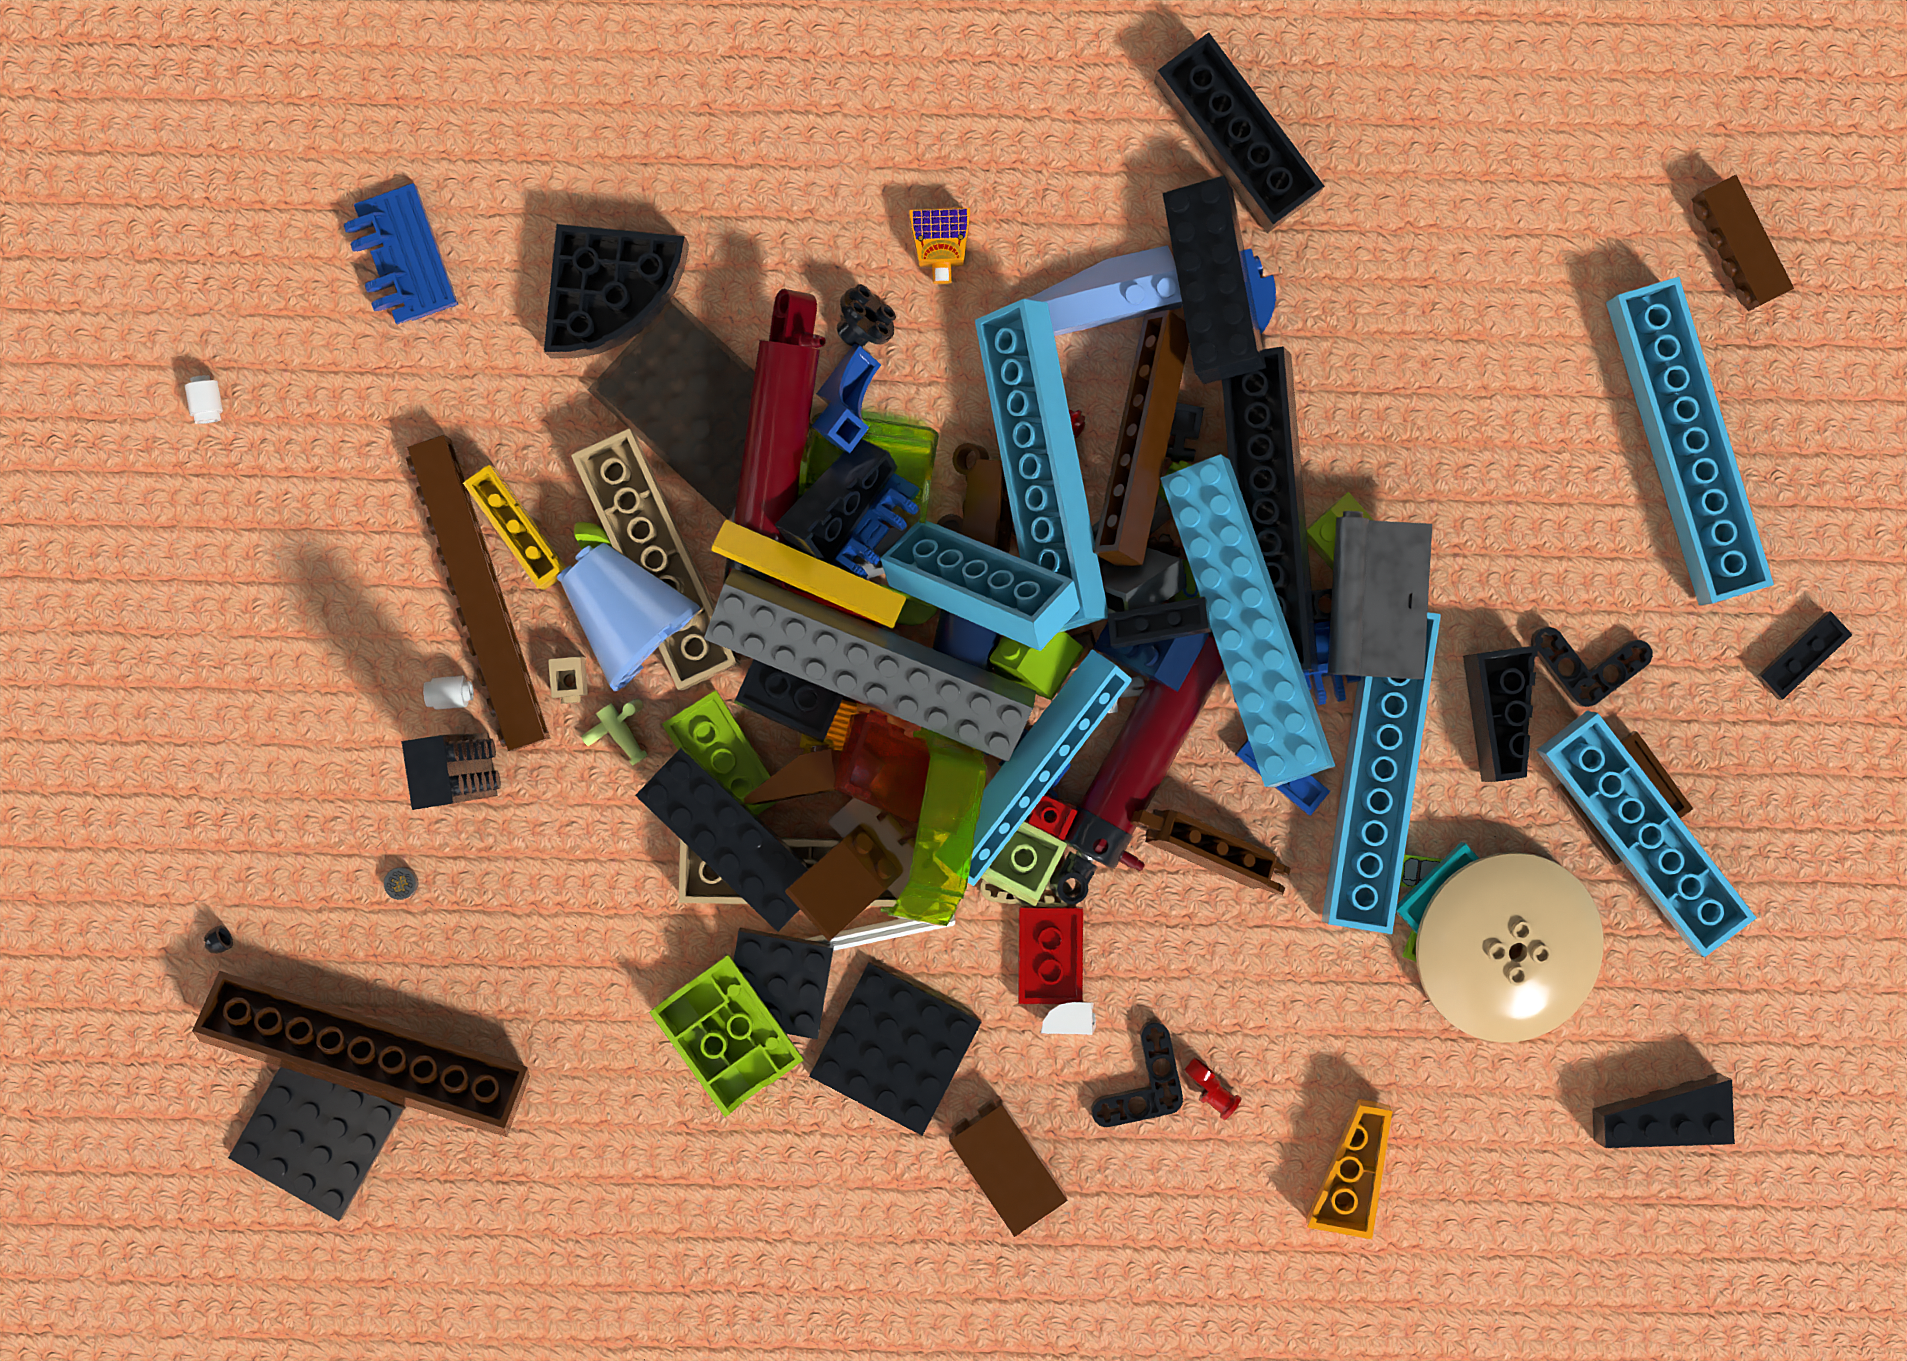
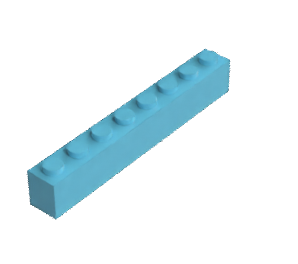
(1044, 755)

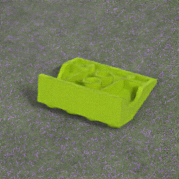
(726, 1035)

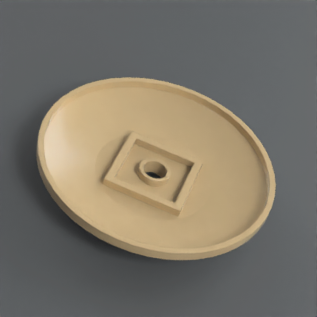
(1468, 940)

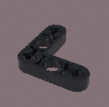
(1581, 674)
(1151, 1093)

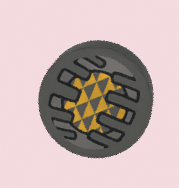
(401, 883)

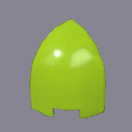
(590, 534)

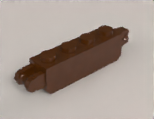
(1211, 848)

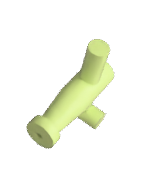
(614, 724)

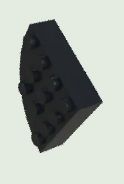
(608, 286)

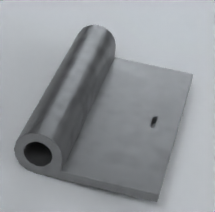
(1379, 597)

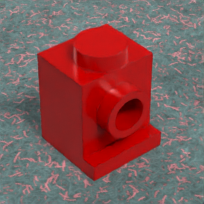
(1063, 818)

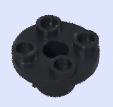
(864, 318)

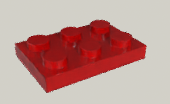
(1050, 955)

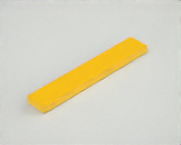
(808, 573)

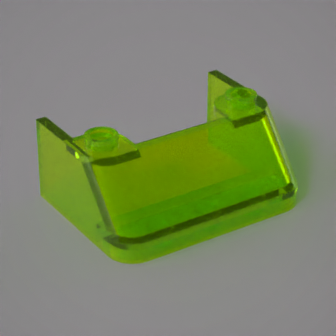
(908, 444)

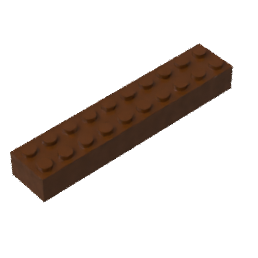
(362, 1053)

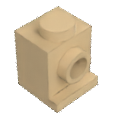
(558, 672)

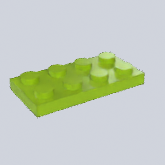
(720, 745)

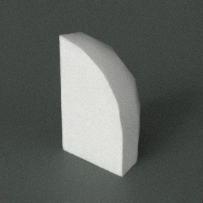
(1070, 1019)

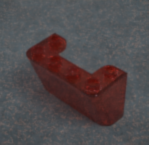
(883, 766)

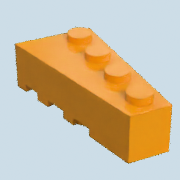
(1352, 1182)

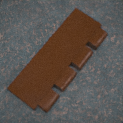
(882, 833)

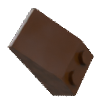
(843, 883)

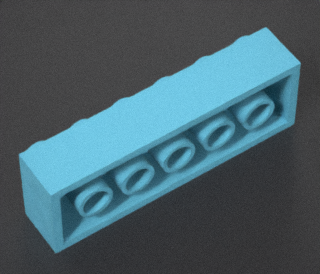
(981, 584)

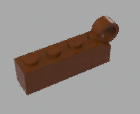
(987, 501)

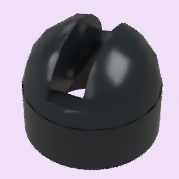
(218, 940)

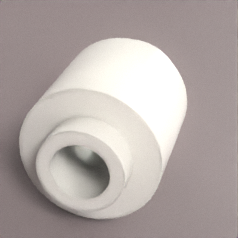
(204, 399)
(448, 692)

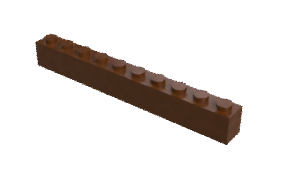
(478, 593)

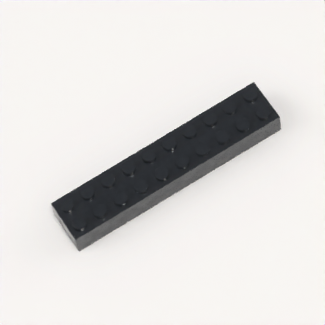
(1269, 475)

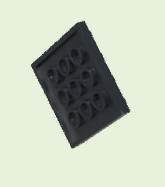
(895, 1048)
(316, 1139)

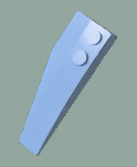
(1114, 291)

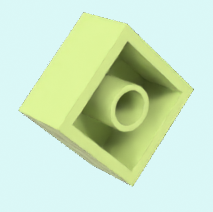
(1026, 863)

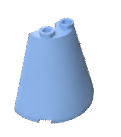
(622, 610)

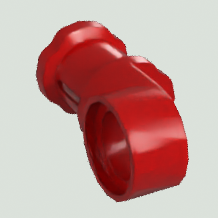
(1213, 1092)

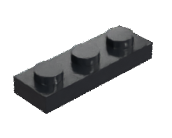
(1159, 622)
(1804, 655)

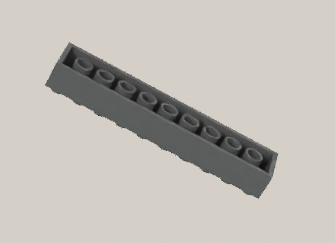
(870, 664)

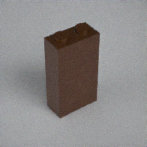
(1007, 1166)

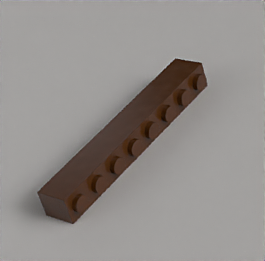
(1142, 440)

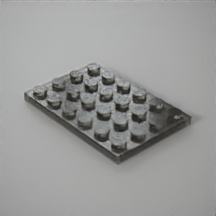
(684, 401)

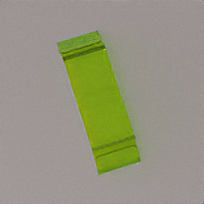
(944, 832)

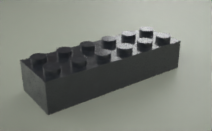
(1238, 132)
(1214, 280)
(450, 769)
(725, 835)

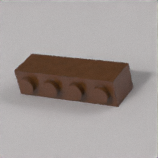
(1741, 243)

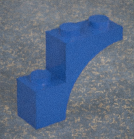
(844, 393)

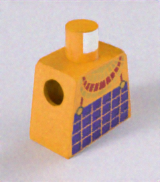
(940, 239)

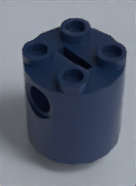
(965, 640)

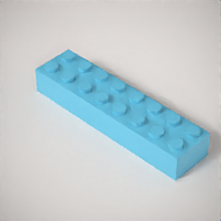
(1646, 833)

